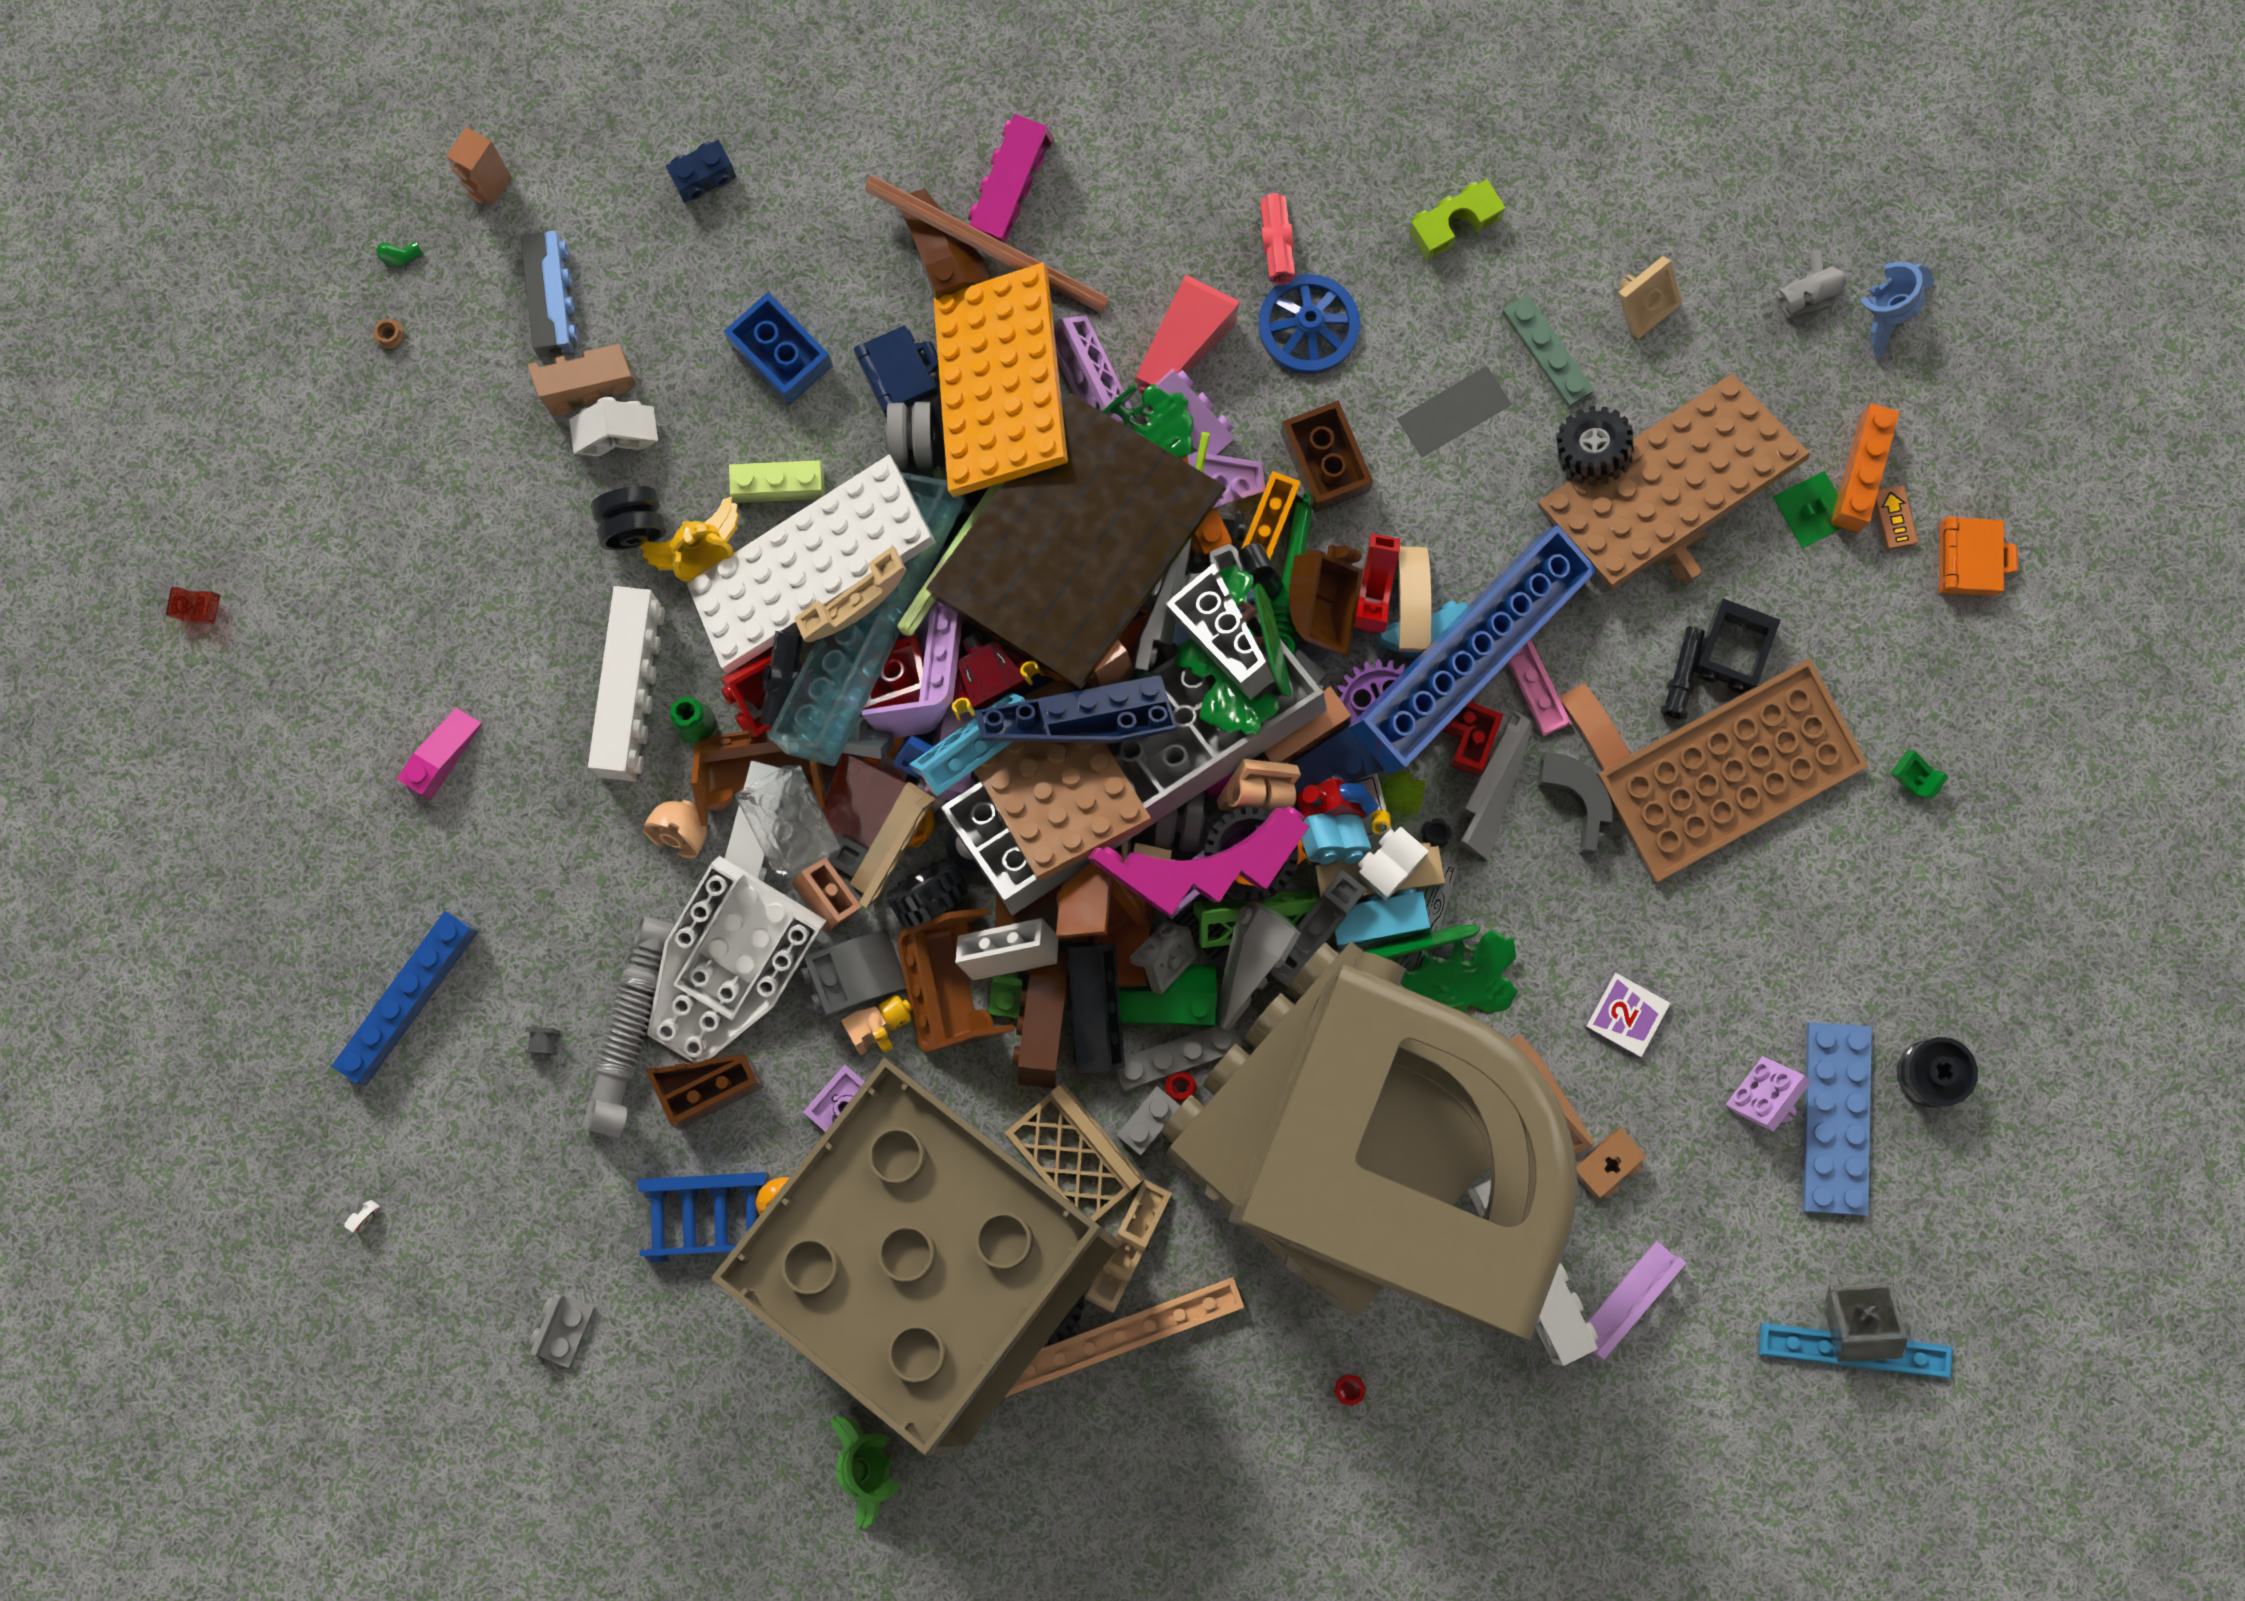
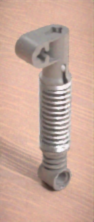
(615, 1070)

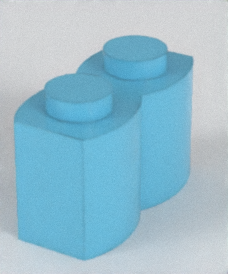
(1335, 839)

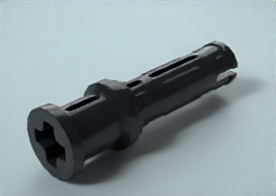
(1681, 685)

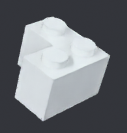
(613, 425)

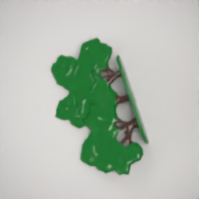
(1225, 701)

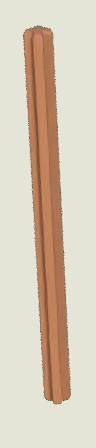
(982, 241)

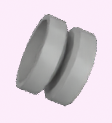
(910, 435)

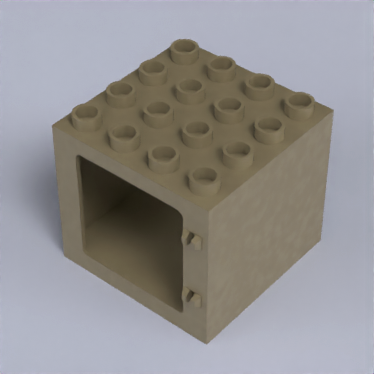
(1412, 1136)
(916, 1262)

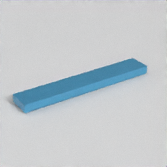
(1818, 1347)

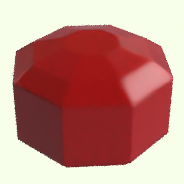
(1349, 1389)

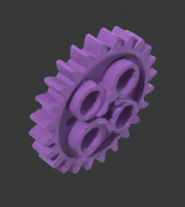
(1362, 682)

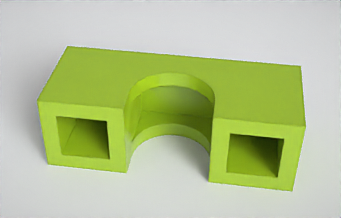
(1475, 204)

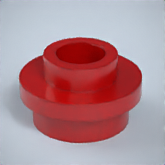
(1180, 1077)

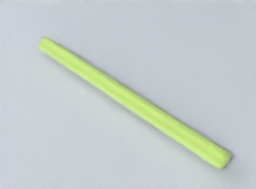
(923, 600)

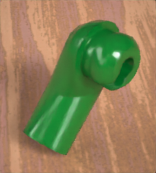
(397, 256)

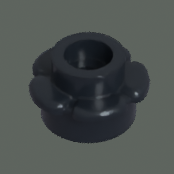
(1436, 825)

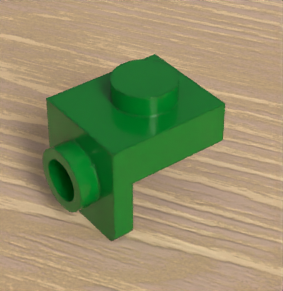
(1918, 776)

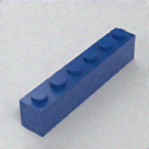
(404, 999)

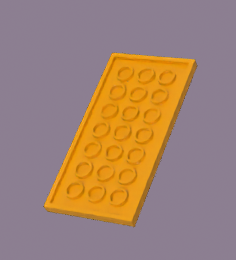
(999, 381)

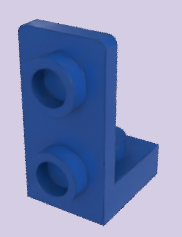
(911, 749)

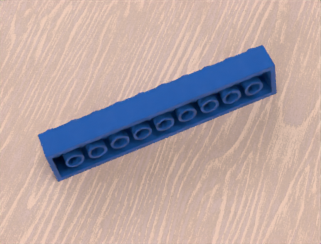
(1472, 650)

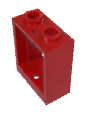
(734, 697)

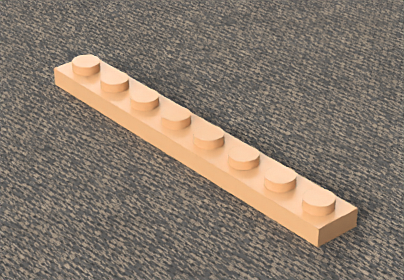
(1130, 1333)

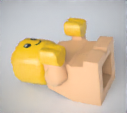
(872, 1024)

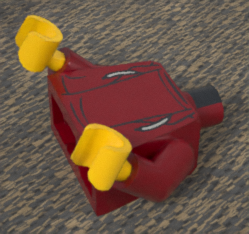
(989, 675)

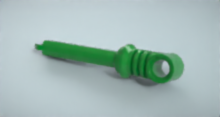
(1295, 546)

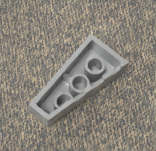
(1215, 624)

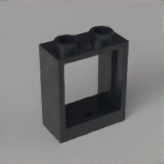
(1748, 619)

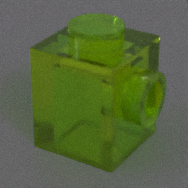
(1403, 792)

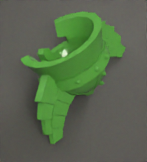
(863, 1469)

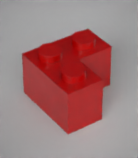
(1476, 730)

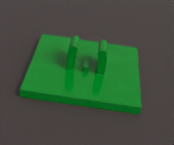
(1809, 508)

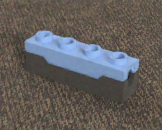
(547, 293)

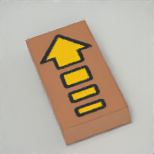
(1895, 518)

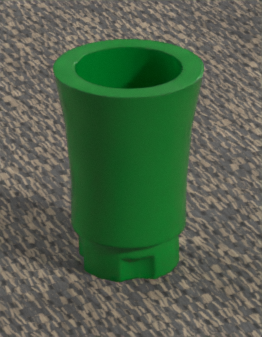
(698, 726)

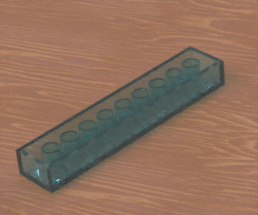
(849, 662)

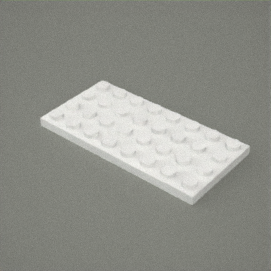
(806, 561)

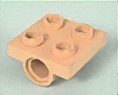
(1260, 785)

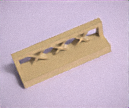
(891, 843)

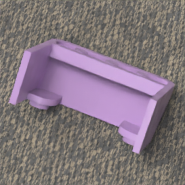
(941, 640)

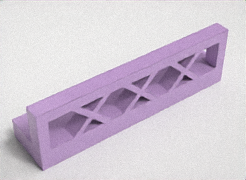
(1080, 370)
(1633, 1297)

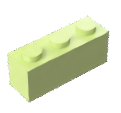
(776, 481)

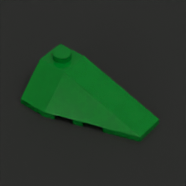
(1184, 1003)

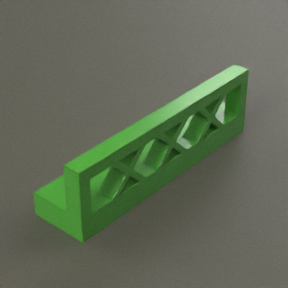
(1285, 903)

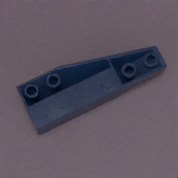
(1084, 716)

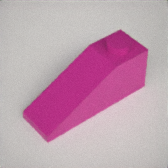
(439, 754)

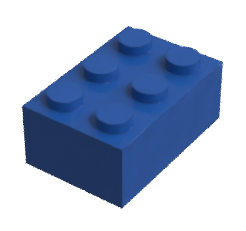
(778, 348)

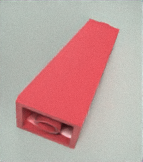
(1188, 331)

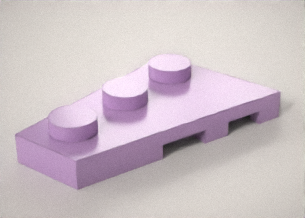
(1240, 476)

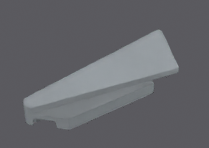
(1494, 787)

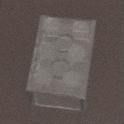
(787, 821)

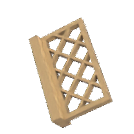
(1089, 1132)

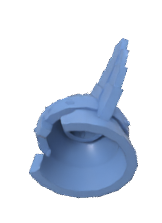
(1896, 300)

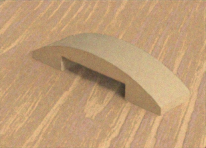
(1414, 599)
(854, 603)

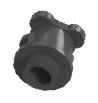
(541, 1043)

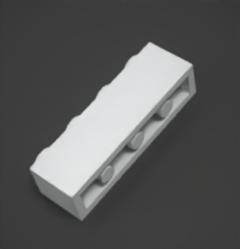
(743, 846)

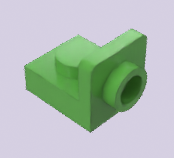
(1006, 995)

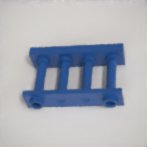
(688, 1189)

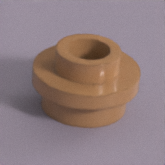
(384, 326)

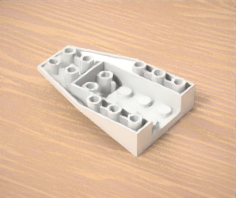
(727, 961)

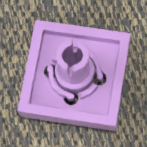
(1772, 1098)
(823, 1109)

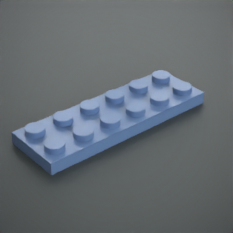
(1837, 1119)

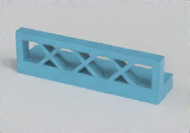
(959, 753)

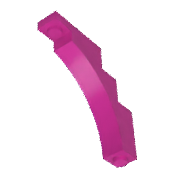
(1167, 882)

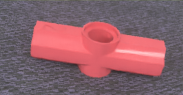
(1277, 239)

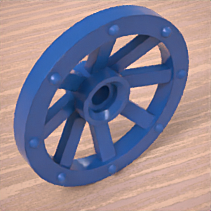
(1309, 329)

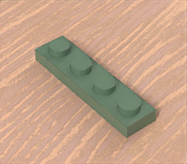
(1548, 351)

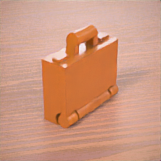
(1974, 556)

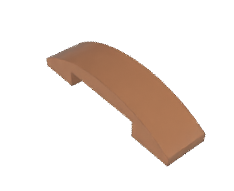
(1594, 726)

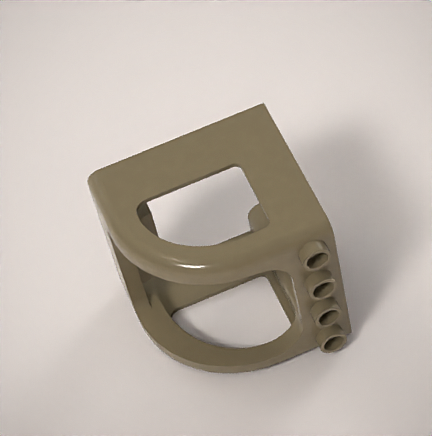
(1321, 1202)

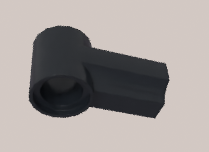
(1256, 563)

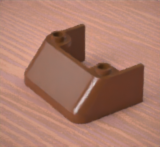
(724, 762)
(1108, 912)
(939, 987)

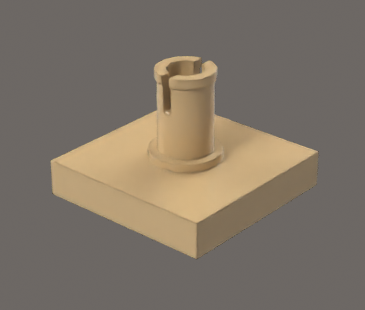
(1649, 297)

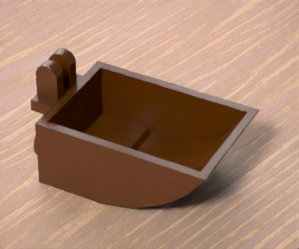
(1326, 596)

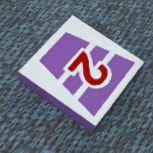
(1627, 1015)

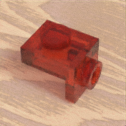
(193, 606)

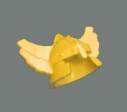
(696, 544)

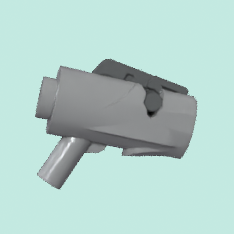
(1813, 291)

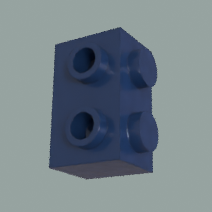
(700, 170)

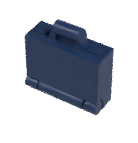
(896, 368)

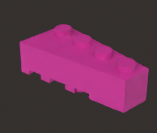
(1010, 176)

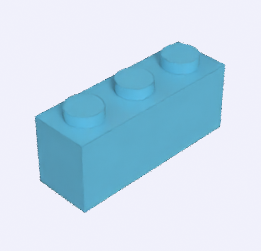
(1384, 920)

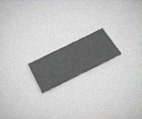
(1454, 411)

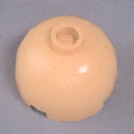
(675, 823)

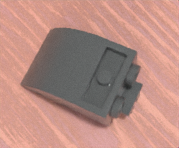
(850, 975)

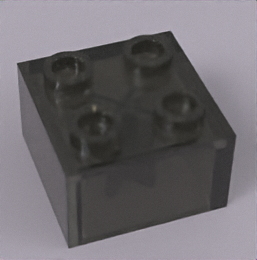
(1865, 1322)

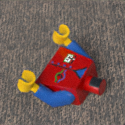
(1341, 798)

